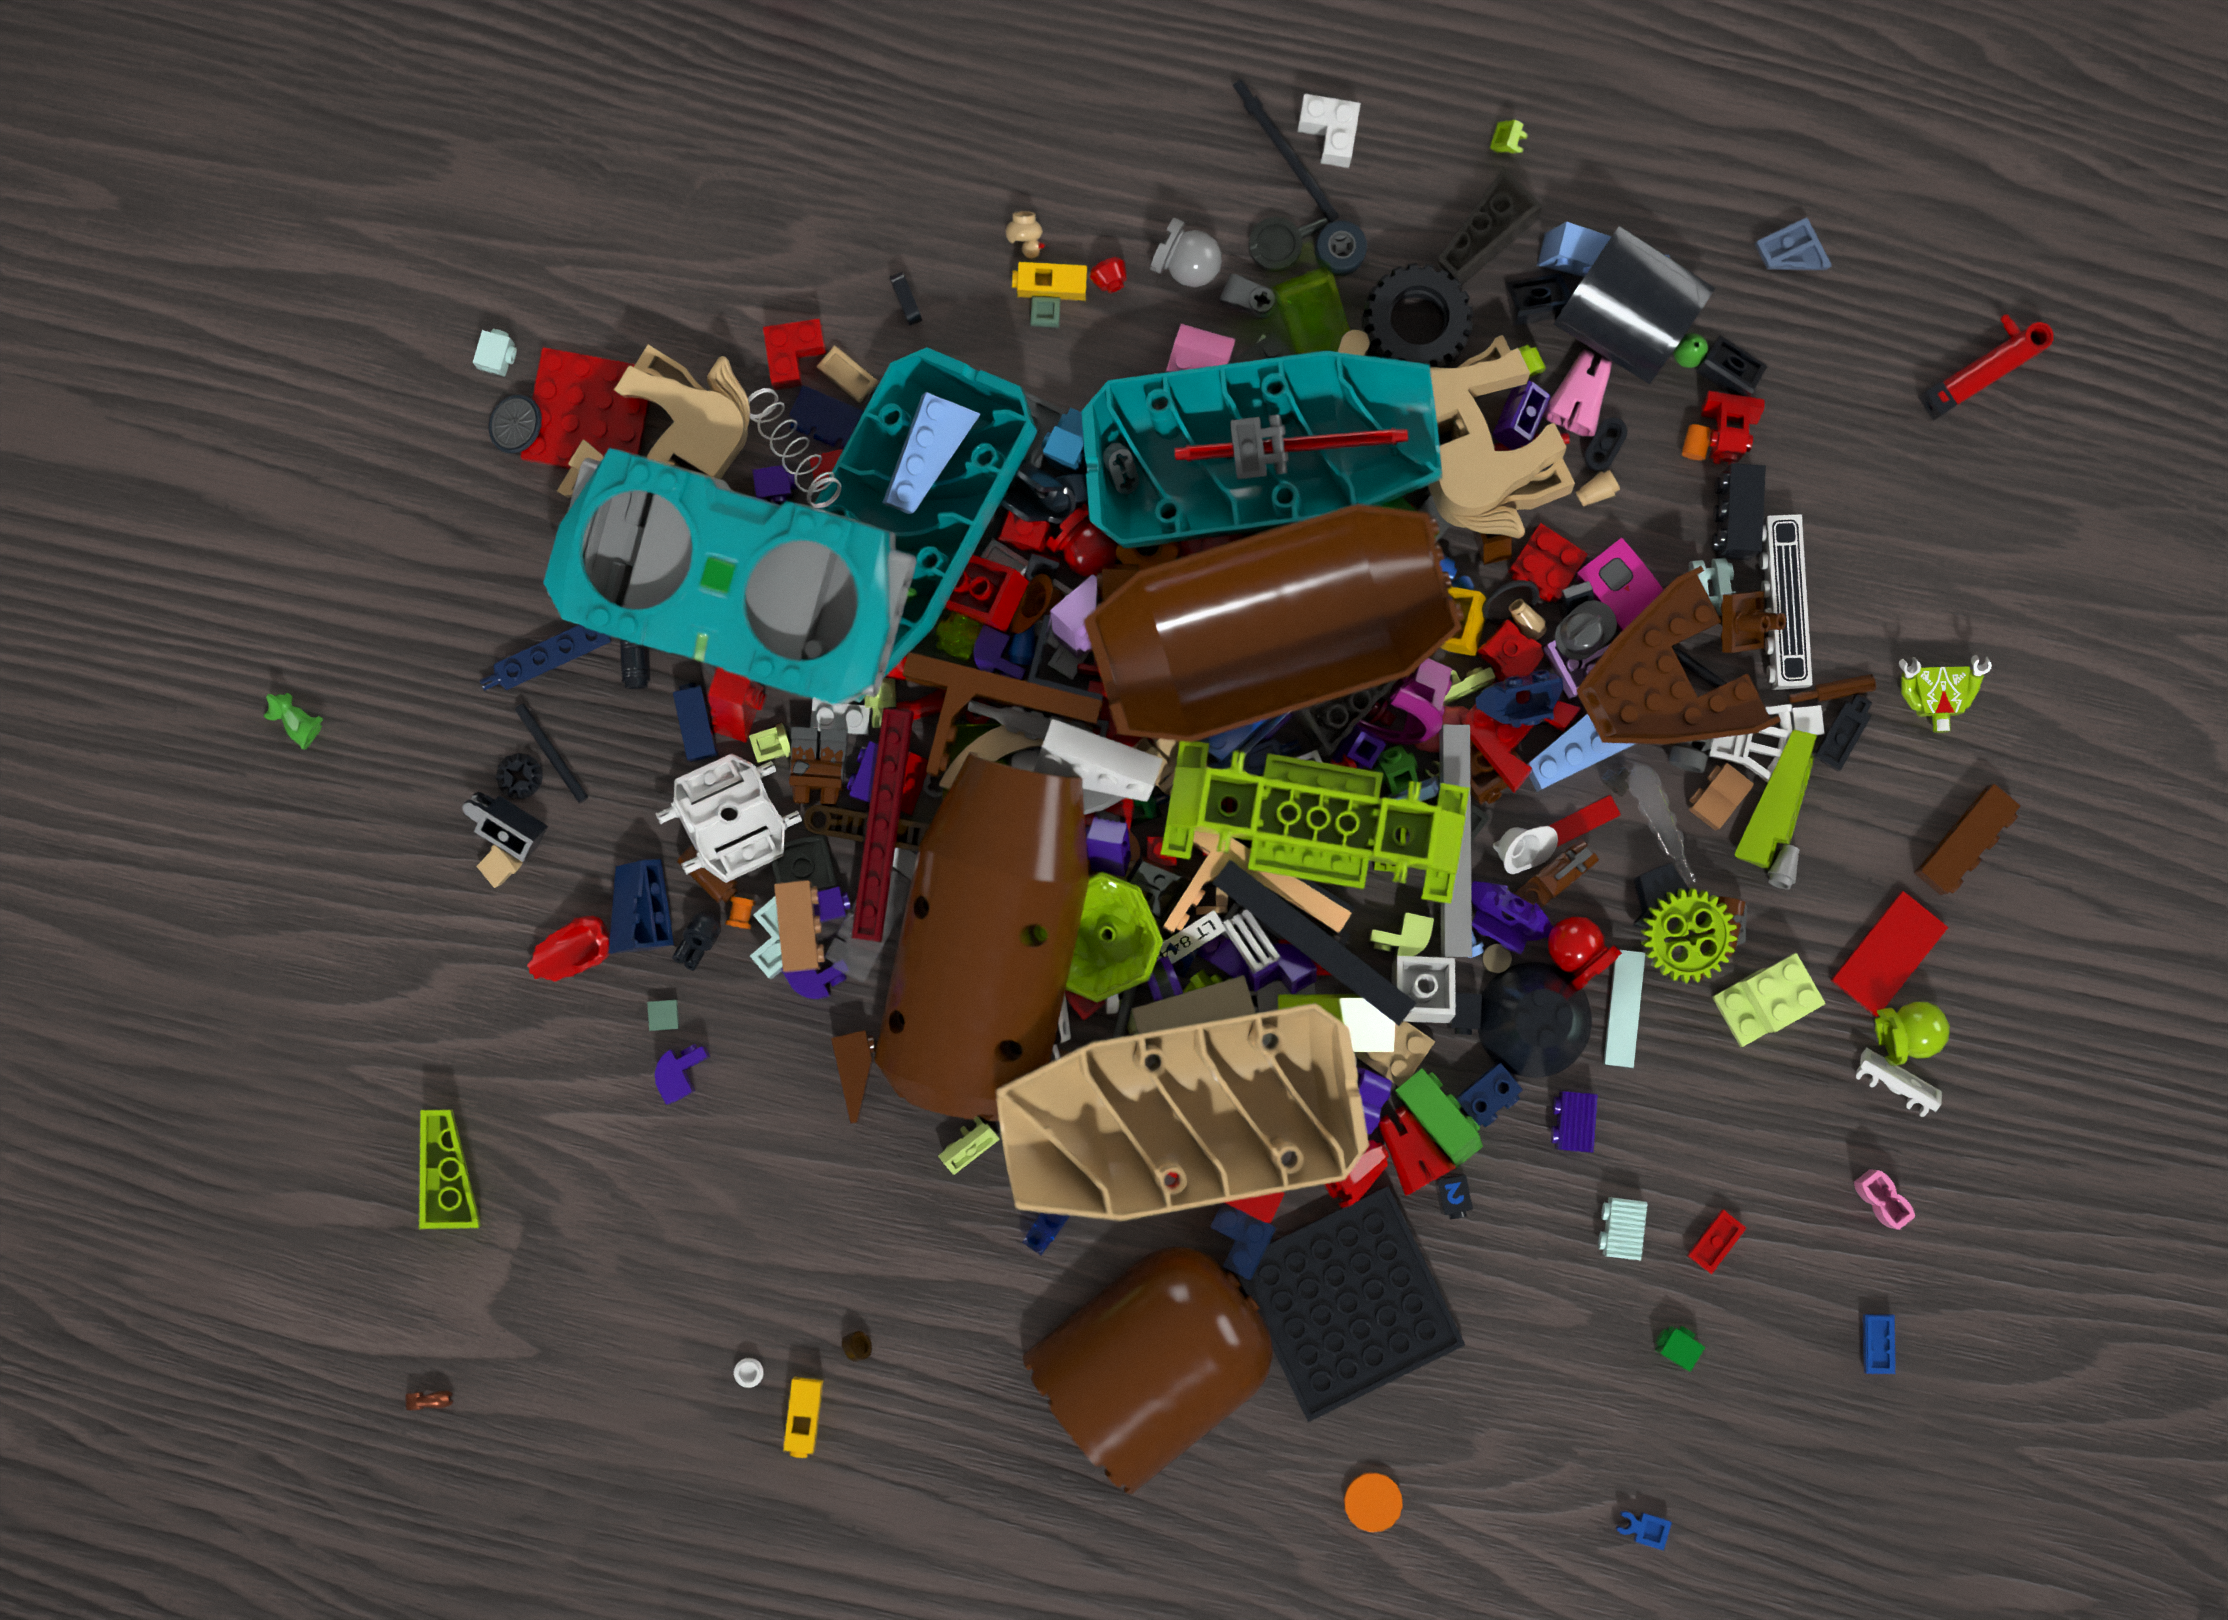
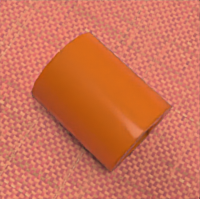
(1696, 442)

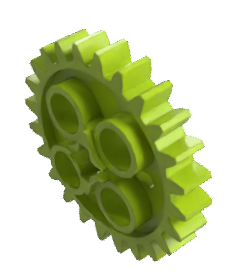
(1691, 961)

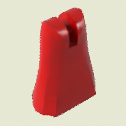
(1413, 1151)

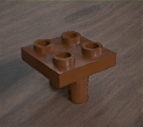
(1746, 621)

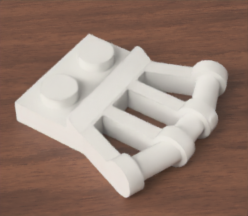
(1737, 747)

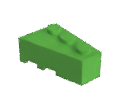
(1441, 1116)

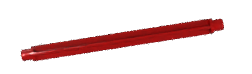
(1297, 444)

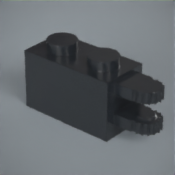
(505, 824)

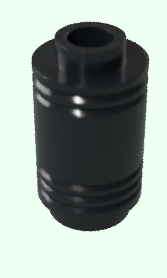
(634, 665)

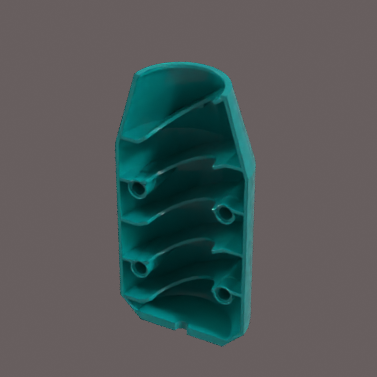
(1195, 406)
(962, 498)

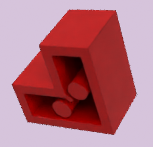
(788, 343)

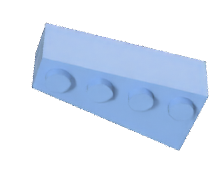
(929, 445)

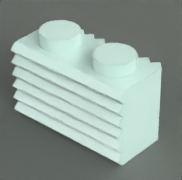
(1623, 1228)

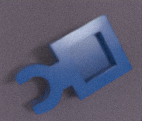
(1649, 1529)

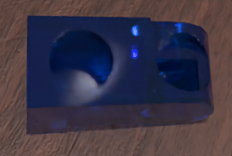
(1044, 1231)

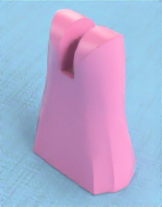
(1580, 396)

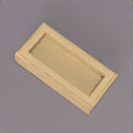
(847, 374)

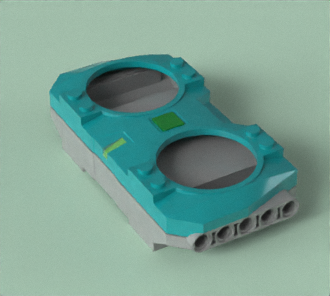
(729, 577)

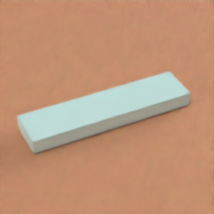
(1624, 1009)

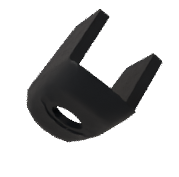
(1028, 505)
(1656, 885)

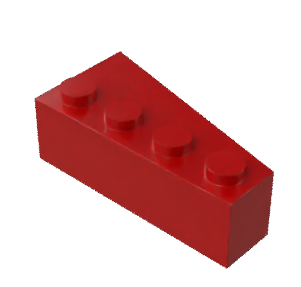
(734, 703)

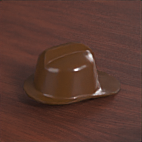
(1035, 604)

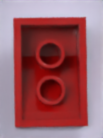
(988, 593)

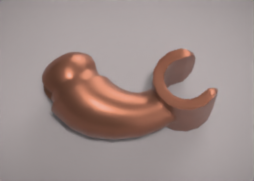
(434, 1400)

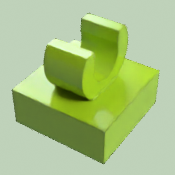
(1507, 137)

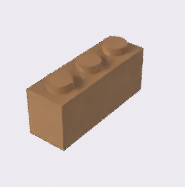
(798, 926)

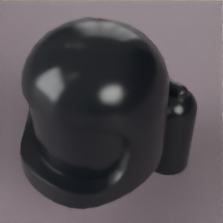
(698, 937)

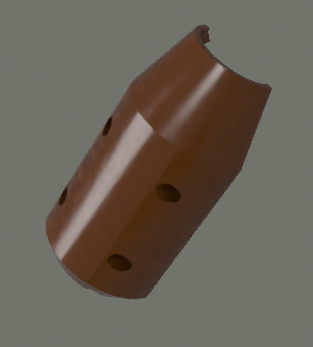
(970, 944)

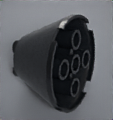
(1534, 1020)

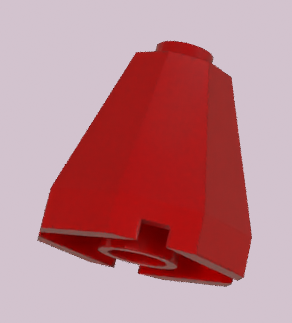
(1361, 1176)

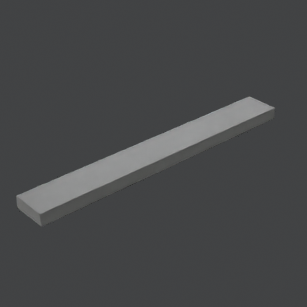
(1457, 916)

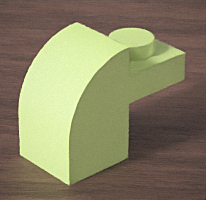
(1412, 936)

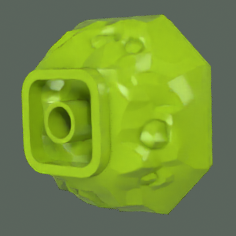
(1113, 965)

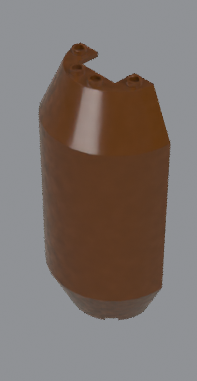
(1273, 623)

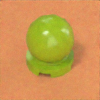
(1913, 1031)

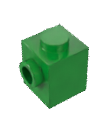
(1679, 1347)

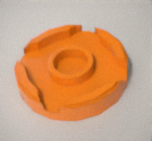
(1373, 1502)

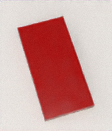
(1889, 953)

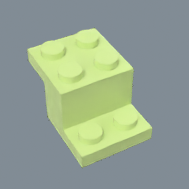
(1768, 1000)

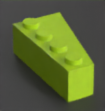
(444, 1177)

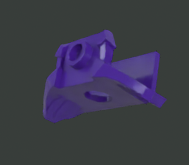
(1528, 922)

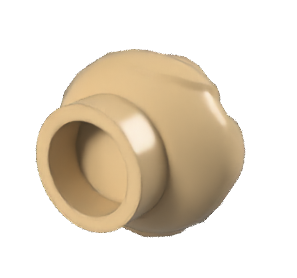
(1028, 230)

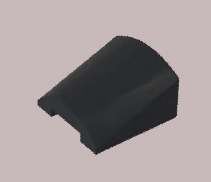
(1634, 305)

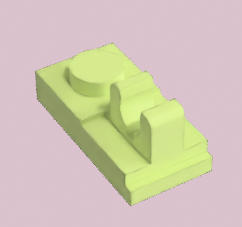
(1475, 681)
(966, 1149)

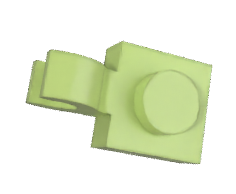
(885, 699)

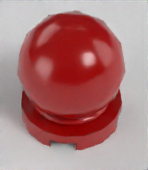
(1083, 544)
(1580, 948)

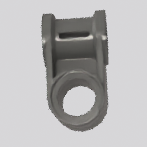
(1243, 296)

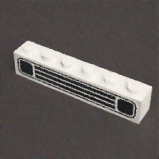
(1786, 594)

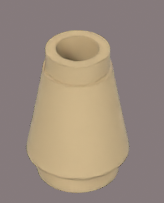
(1598, 488)
(1527, 620)

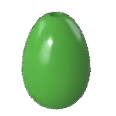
(1691, 350)

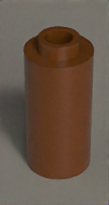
(709, 882)

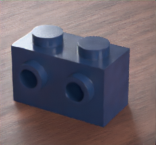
(1489, 1094)

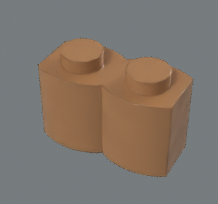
(1720, 796)

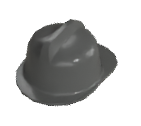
(1585, 630)

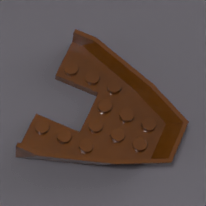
(1642, 691)

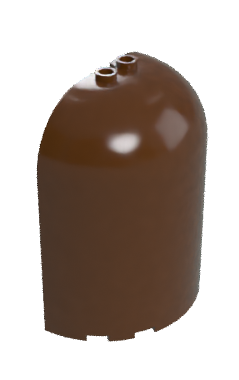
(1153, 1363)

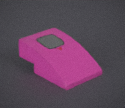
(1621, 582)

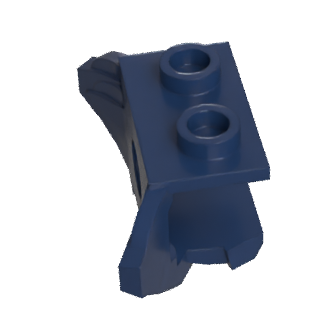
(1501, 703)

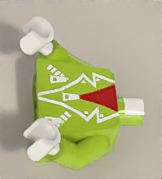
(1941, 690)

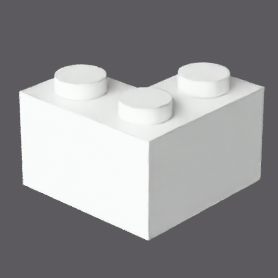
(1335, 121)

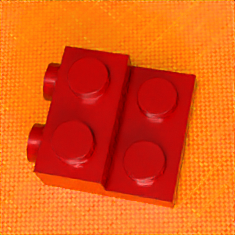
(1548, 563)

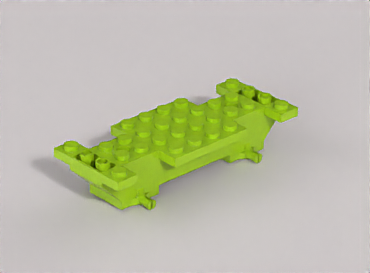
(1316, 820)

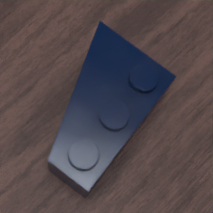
(640, 908)

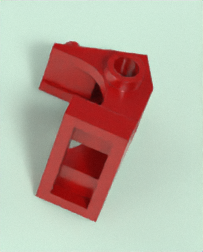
(1727, 442)

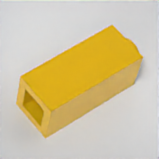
(1050, 280)
(803, 1416)

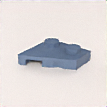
(1793, 249)

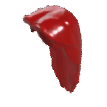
(571, 949)

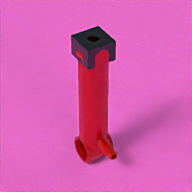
(1988, 368)

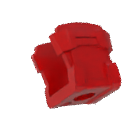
(1510, 652)

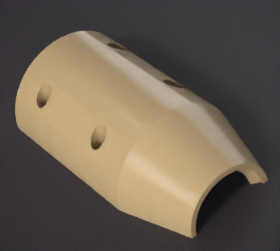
(1213, 1107)

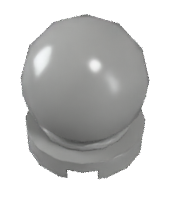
(1190, 256)

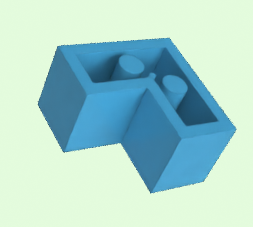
(1066, 444)

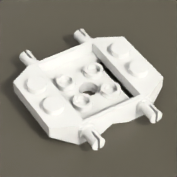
(699, 804)

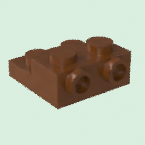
(1484, 780)

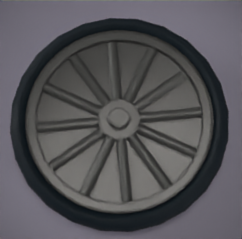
(515, 423)

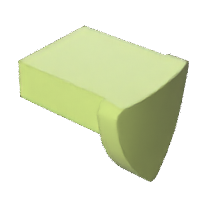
(771, 744)

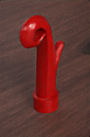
(933, 704)

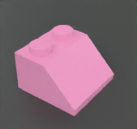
(1199, 349)

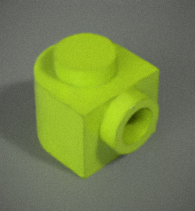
(1533, 360)

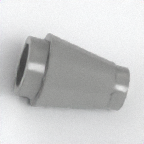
(1784, 868)

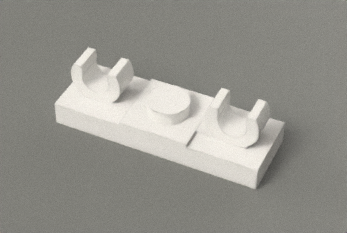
(1899, 1082)

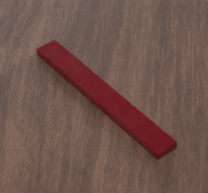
(882, 824)

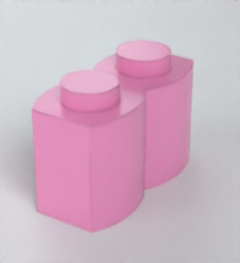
(1881, 1193)

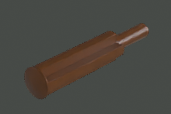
(1837, 689)

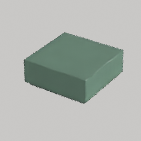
(1045, 311)
(663, 1015)

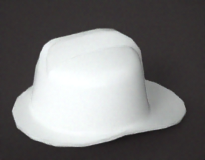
(1526, 848)

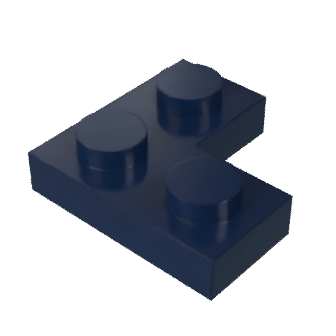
(1250, 1239)

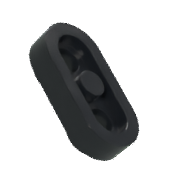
(1604, 445)

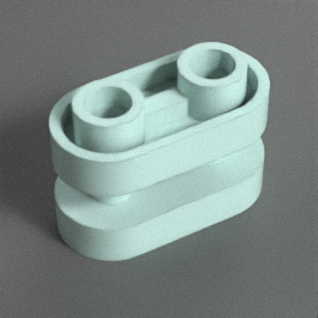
(1721, 574)

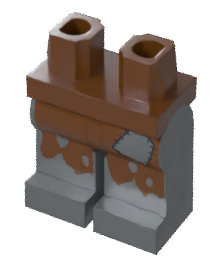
(817, 773)

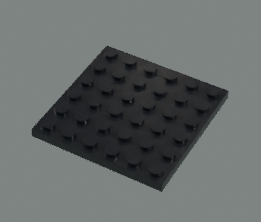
(1350, 1304)

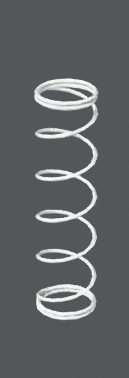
(768, 410)

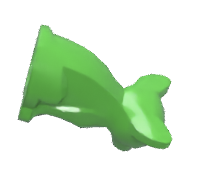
(296, 722)

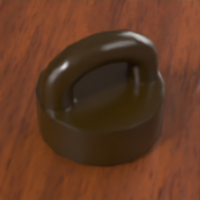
(857, 1346)

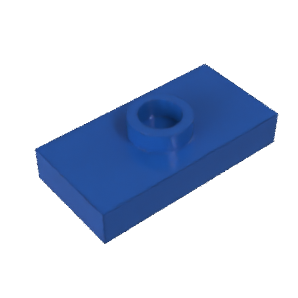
(1879, 1343)

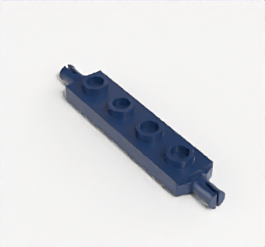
(545, 656)
(1253, 761)

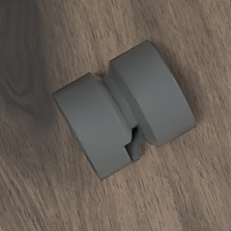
(1689, 757)

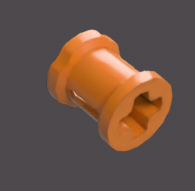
(740, 912)

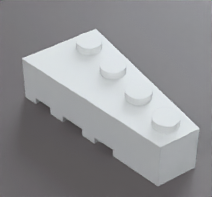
(1098, 761)

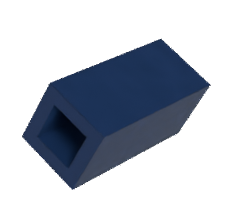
(695, 722)

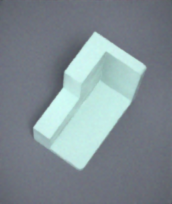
(769, 956)

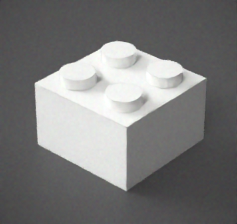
(1430, 984)

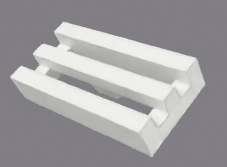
(1249, 959)

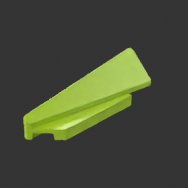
(1780, 802)

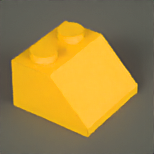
(1467, 638)

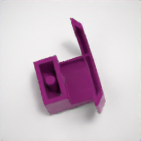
(1423, 698)

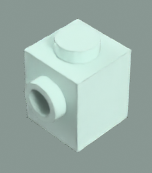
(494, 352)

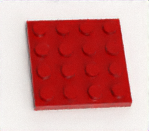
(580, 405)

